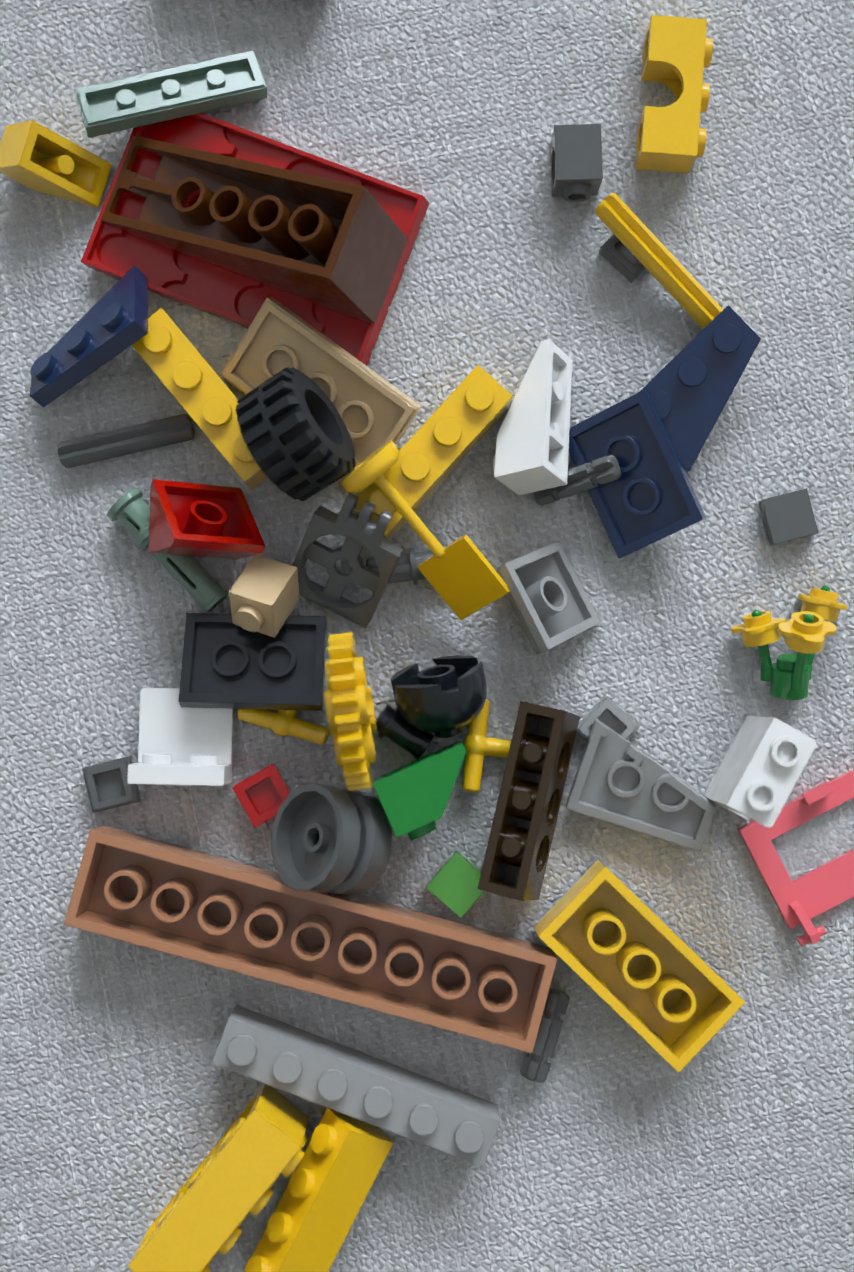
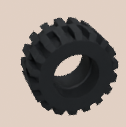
(295, 434)

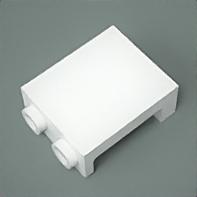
(760, 769)

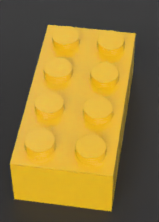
(638, 966)
(226, 1187)

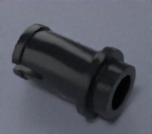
(396, 729)

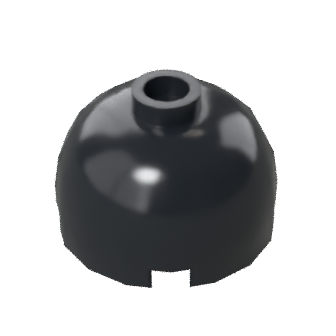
(441, 696)

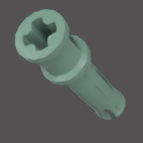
(134, 517)

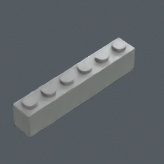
(358, 1085)

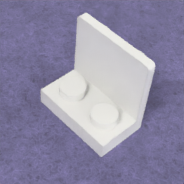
(181, 742)

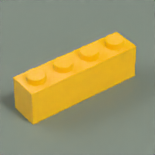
(198, 392)
(439, 445)
(322, 1196)

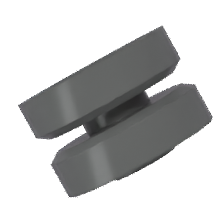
(330, 840)

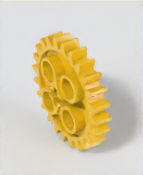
(350, 711)

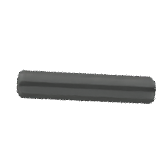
(126, 441)

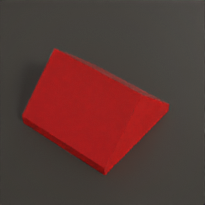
(201, 521)

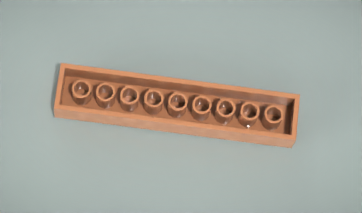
(312, 940)

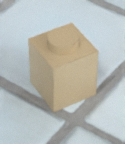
(264, 595)

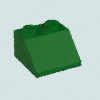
(420, 790)

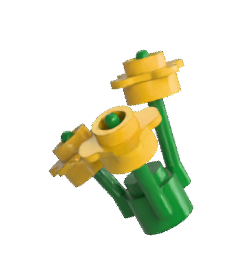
(802, 633)

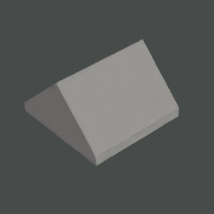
(547, 597)

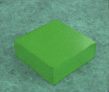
(456, 884)

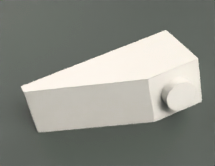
(535, 431)

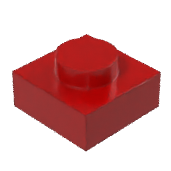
(262, 794)

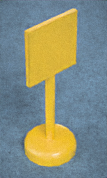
(455, 572)

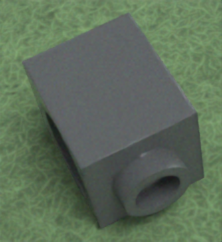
(576, 161)

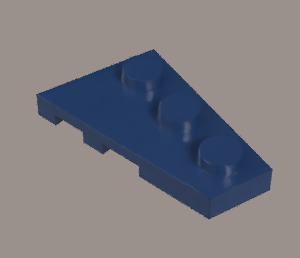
(94, 340)
(699, 382)

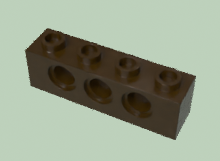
(529, 802)

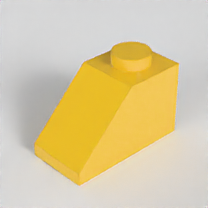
(52, 164)

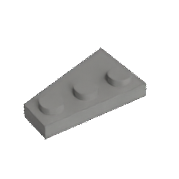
(636, 792)

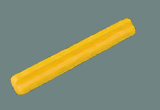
(658, 260)

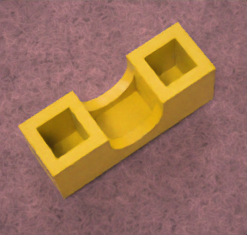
(676, 57)

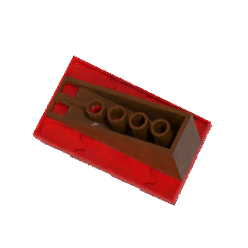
(244, 218)

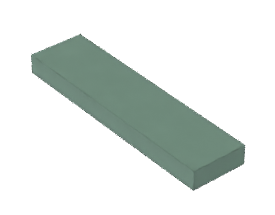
(170, 93)

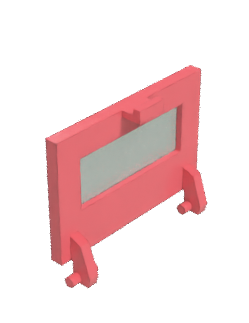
(808, 854)

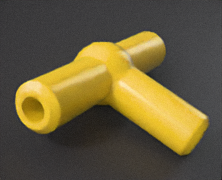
(284, 724)
(477, 747)

